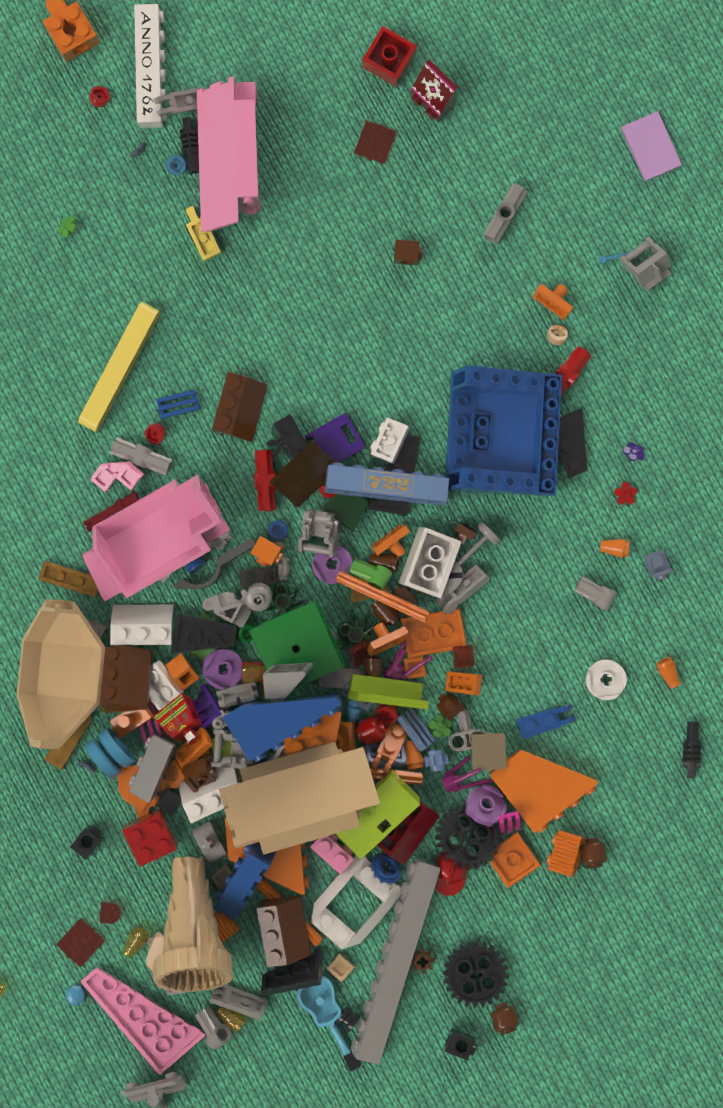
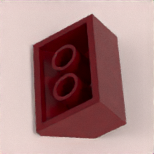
(409, 833)

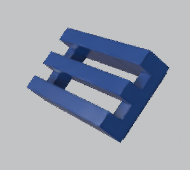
(174, 397)

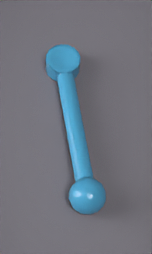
(602, 260)

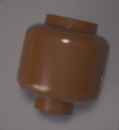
(593, 853)
(505, 1019)

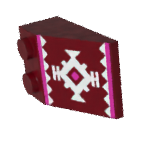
(434, 91)

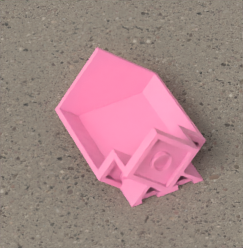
(227, 153)
(153, 537)

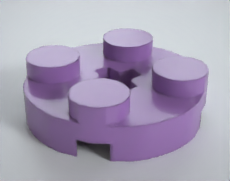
(329, 575)
(211, 668)
(481, 814)

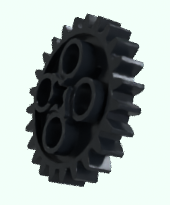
(483, 845)
(492, 969)

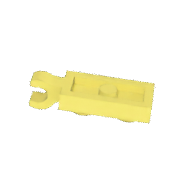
(204, 241)

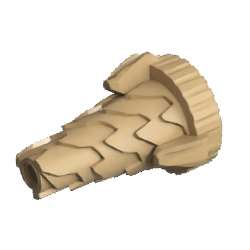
(191, 951)

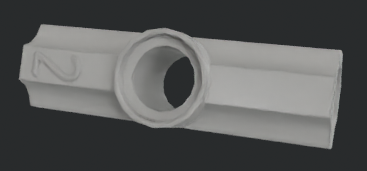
(510, 203)
(141, 456)

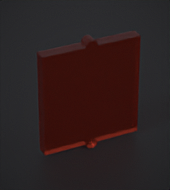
(375, 142)
(80, 942)

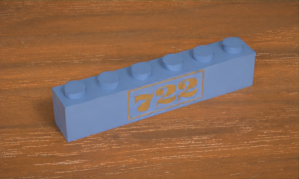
(386, 484)

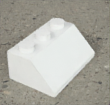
(430, 562)
(142, 624)
(208, 797)

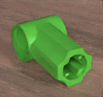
(376, 576)

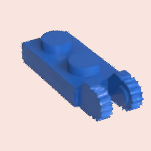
(543, 721)

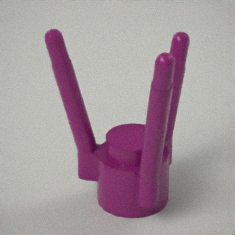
(395, 669)
(452, 782)

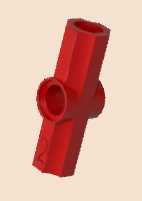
(572, 367)
(263, 475)

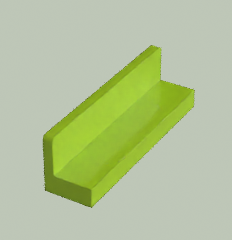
(386, 691)

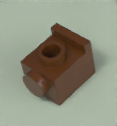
(199, 774)

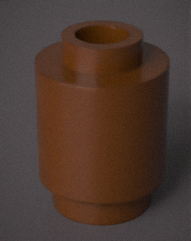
(405, 594)
(385, 613)

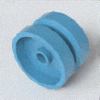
(109, 753)

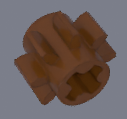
(427, 963)

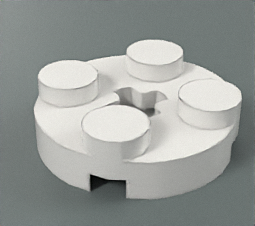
(598, 688)

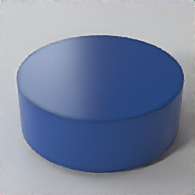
(278, 530)
(195, 565)

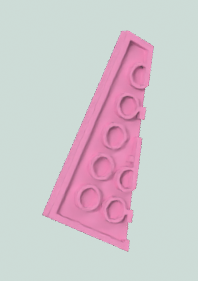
(149, 1026)

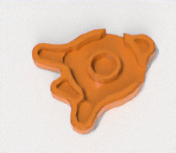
(141, 806)

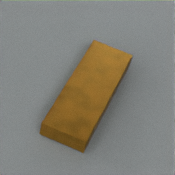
(68, 579)
(60, 756)

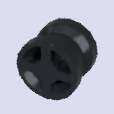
(347, 1019)

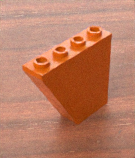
(540, 788)
(285, 868)

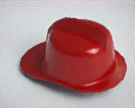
(450, 877)

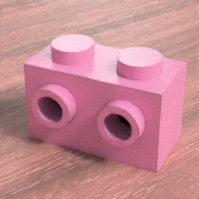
(333, 852)

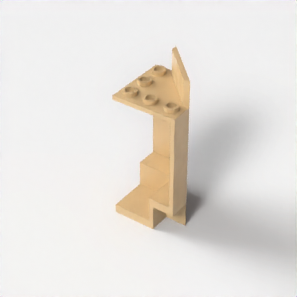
(299, 797)

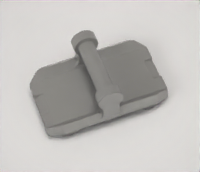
(155, 1090)

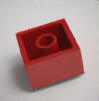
(389, 56)
(150, 837)

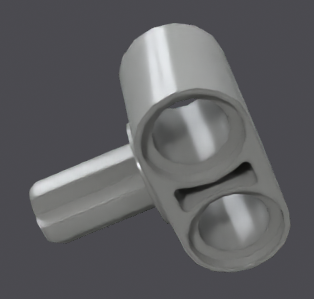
(465, 732)
(209, 842)

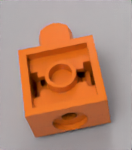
(69, 29)

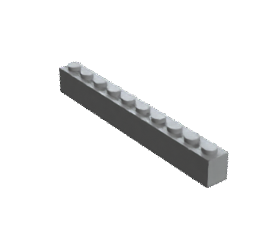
(395, 961)

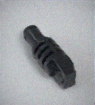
(189, 145)
(692, 749)

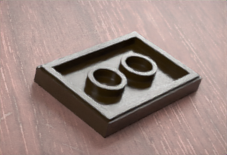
(303, 474)

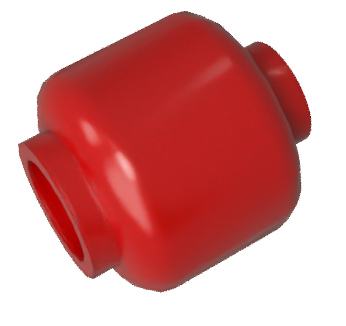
(371, 730)

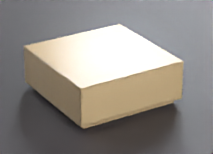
(340, 967)

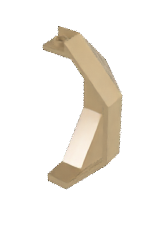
(58, 673)

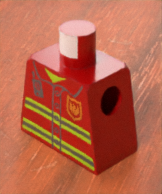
(180, 719)

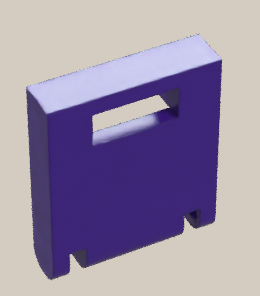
(334, 441)

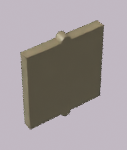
(488, 751)

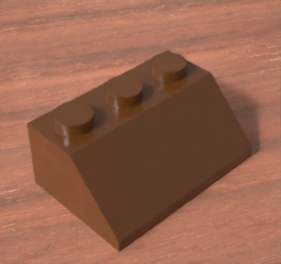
(239, 407)
(126, 679)
(283, 930)

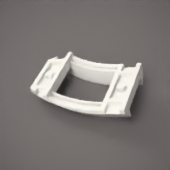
(335, 928)

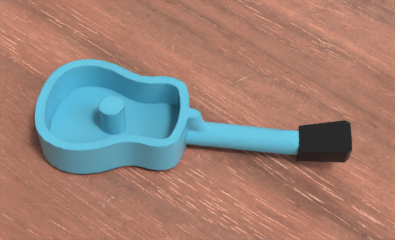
(325, 1011)

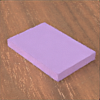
(651, 146)

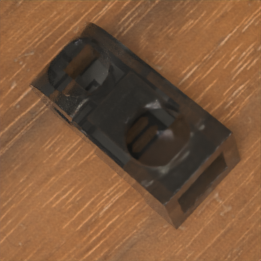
(258, 575)

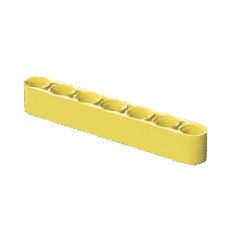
(119, 367)

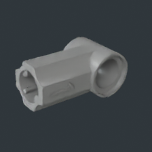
(599, 595)
(212, 1028)

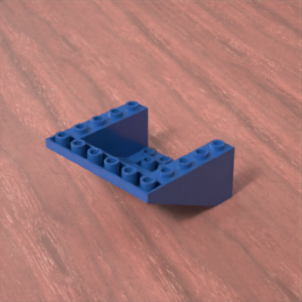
(503, 431)
(265, 724)

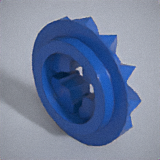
(393, 868)

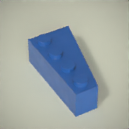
(243, 881)

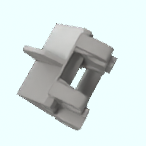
(652, 269)
(321, 525)
(229, 607)
(236, 759)

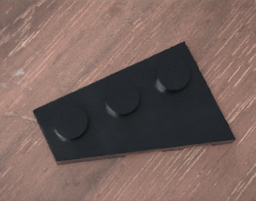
(572, 443)
(201, 634)
(296, 976)

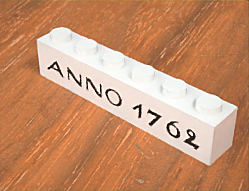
(149, 64)

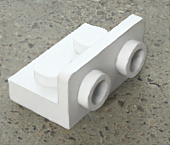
(389, 440)
(162, 686)

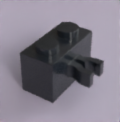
(288, 436)

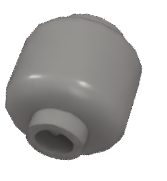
(258, 590)

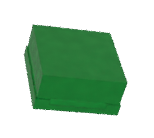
(299, 638)

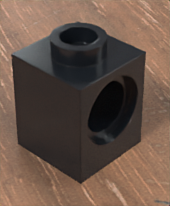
(82, 849)
(456, 1036)

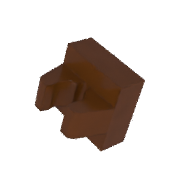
(465, 532)
(449, 706)

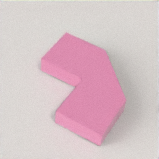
(123, 471)

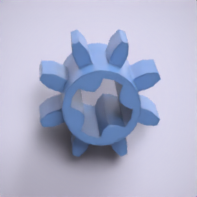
(436, 760)

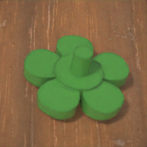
(68, 226)
(440, 726)

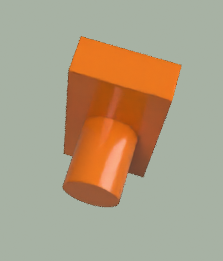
(553, 300)
(391, 541)
(386, 639)
(463, 683)
(129, 721)
(190, 753)

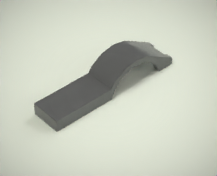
(221, 561)

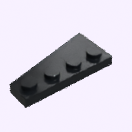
(405, 461)

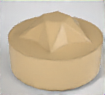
(557, 334)

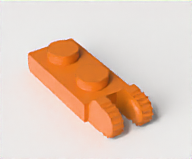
(390, 746)

